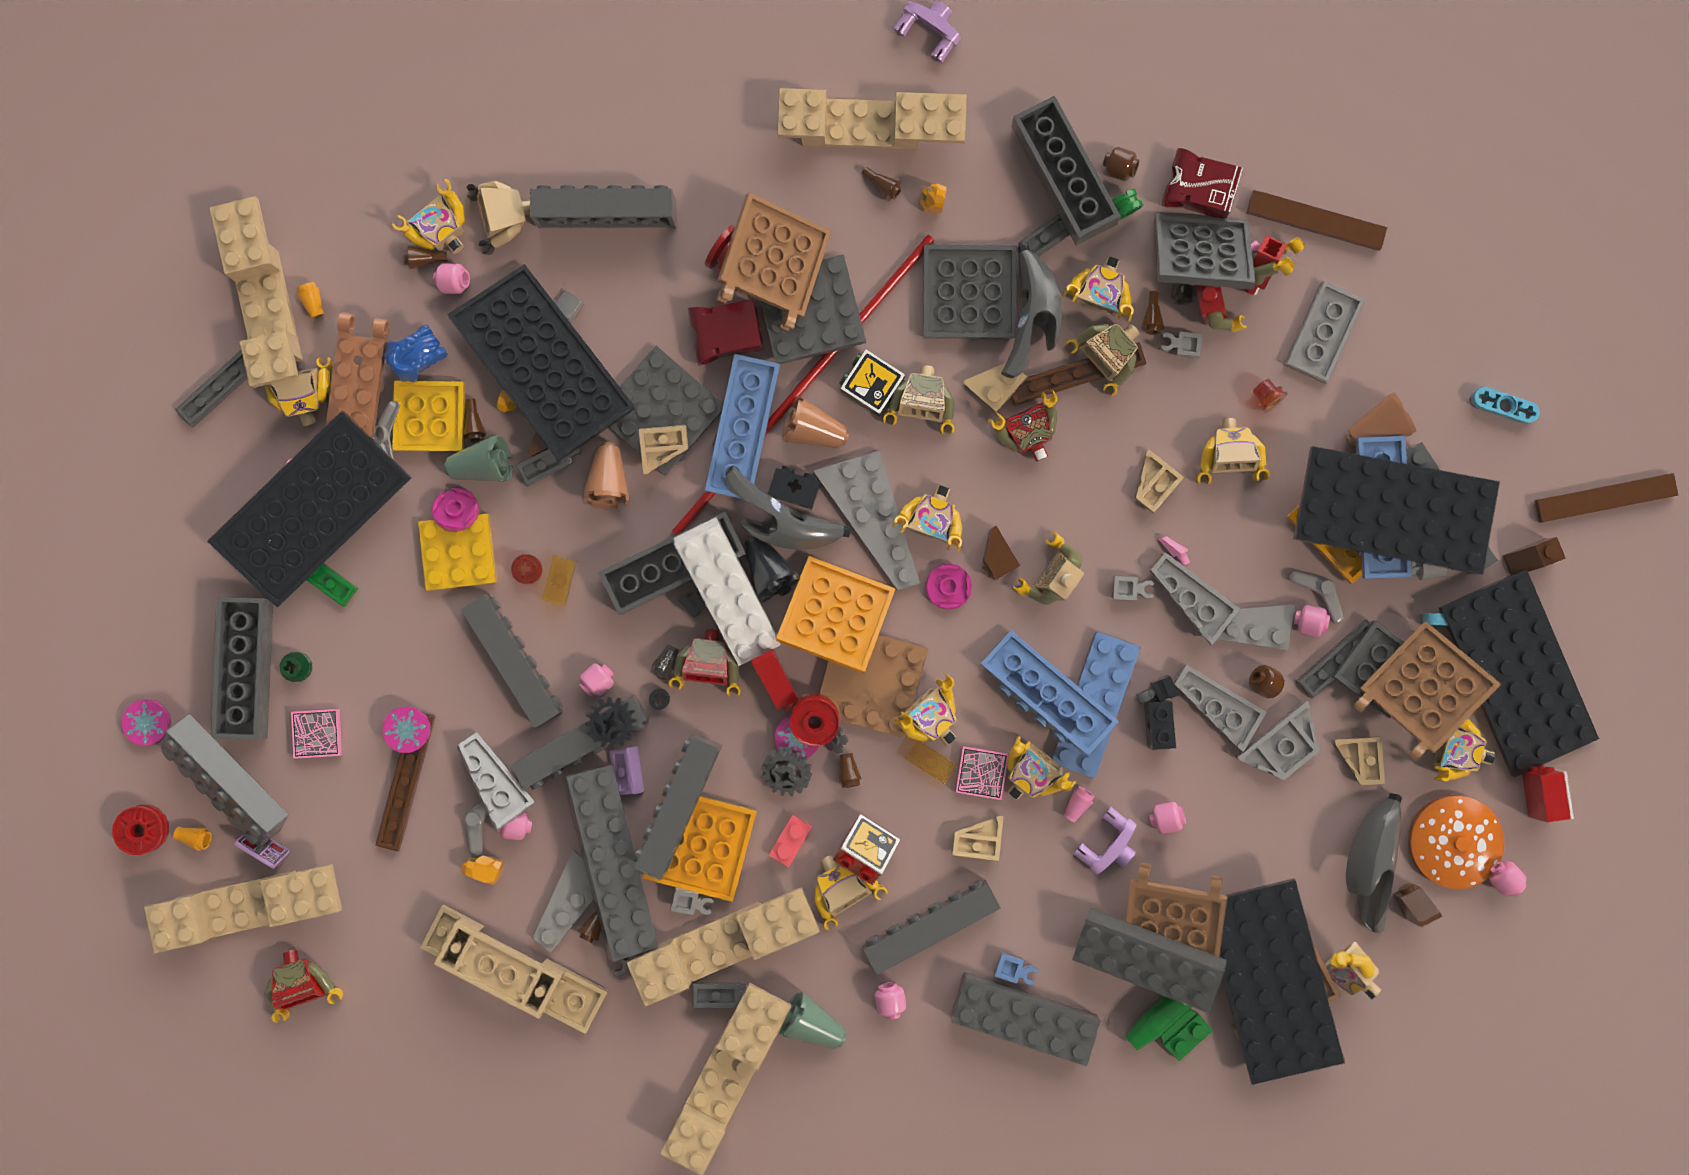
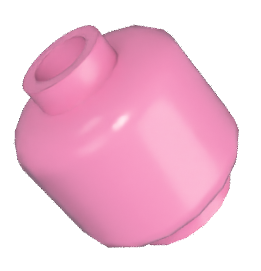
(451, 278)
(1312, 620)
(596, 680)
(1168, 817)
(517, 828)
(1508, 878)
(890, 1000)

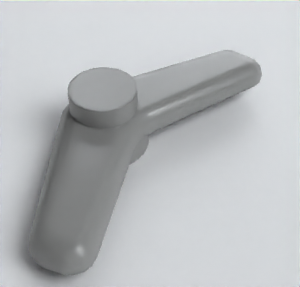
(383, 431)
(1324, 588)
(474, 821)

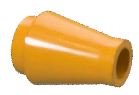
(310, 298)
(193, 837)

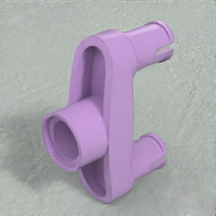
(934, 18)
(1118, 849)

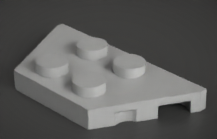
(1284, 745)

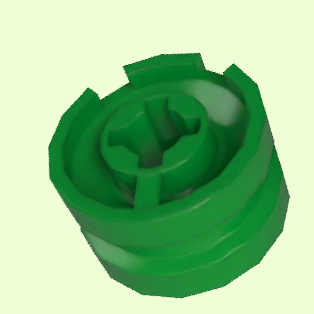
(1127, 203)

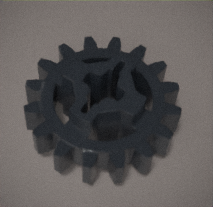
(621, 725)

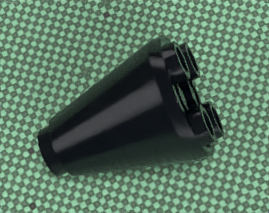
(769, 570)

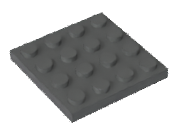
(1204, 251)
(970, 291)
(829, 320)
(666, 397)

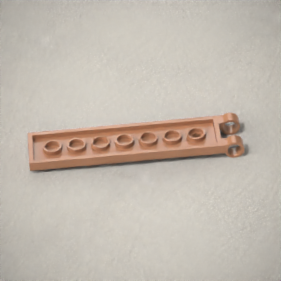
(358, 386)

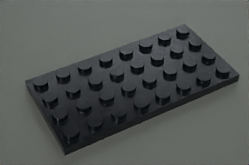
(541, 362)
(309, 509)
(1396, 510)
(1538, 704)
(1276, 984)

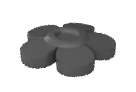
(837, 742)

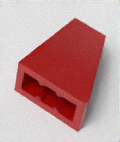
(775, 680)

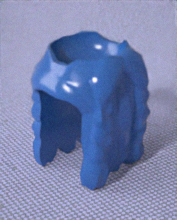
(414, 354)

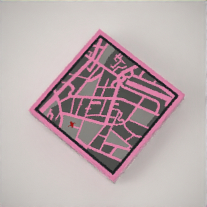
(316, 733)
(981, 773)

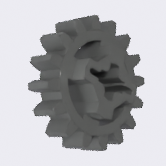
(783, 771)

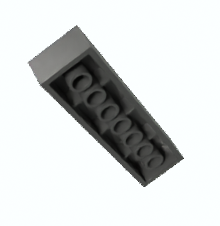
(610, 862)

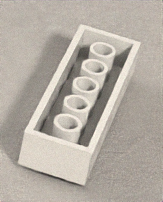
(726, 591)

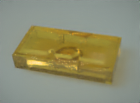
(559, 580)
(931, 761)

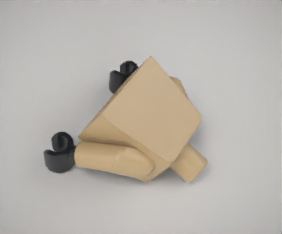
(501, 212)

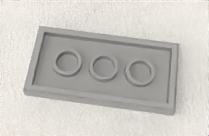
(1324, 332)

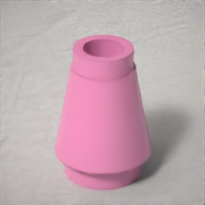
(1079, 802)

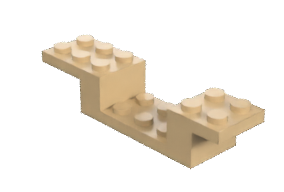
(871, 122)
(264, 300)
(242, 907)
(721, 943)
(510, 974)
(725, 1078)

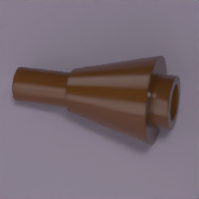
(887, 186)
(418, 257)
(1153, 319)
(473, 426)
(590, 929)

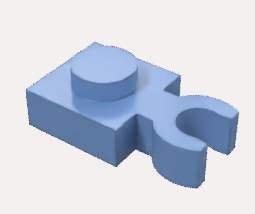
(1012, 968)

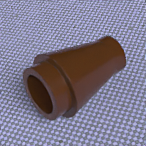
(848, 772)

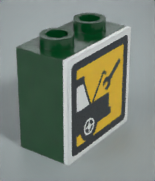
(871, 382)

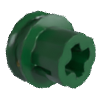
(303, 669)

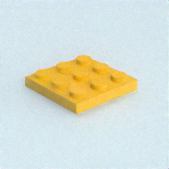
(429, 416)
(457, 557)

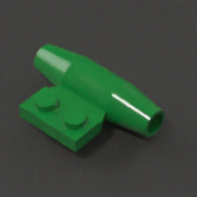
(1173, 1022)

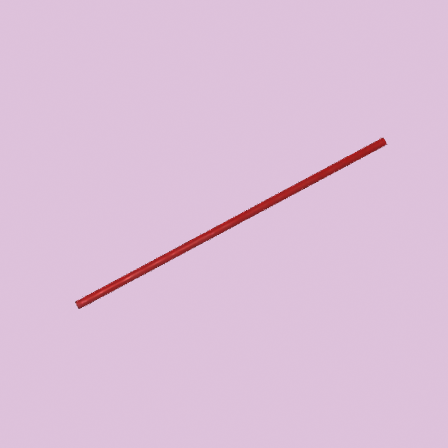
(816, 370)

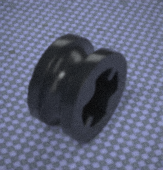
(664, 704)

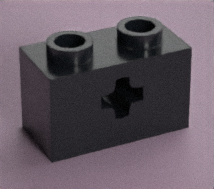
(780, 487)
(1160, 725)

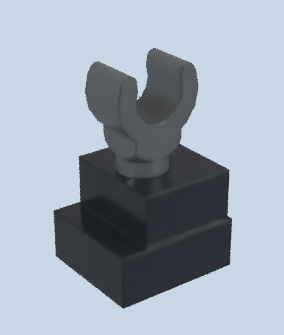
(693, 604)
(1162, 689)

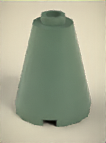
(481, 461)
(811, 1024)

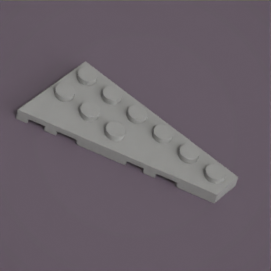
(867, 502)

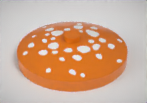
(1455, 841)

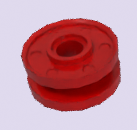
(719, 250)
(810, 733)
(126, 833)

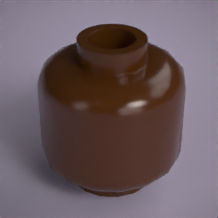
(1121, 163)
(1266, 681)

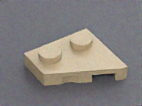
(994, 387)
(661, 445)
(1156, 482)
(1364, 758)
(979, 840)

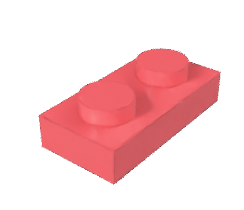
(790, 840)

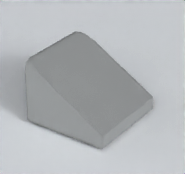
(569, 305)

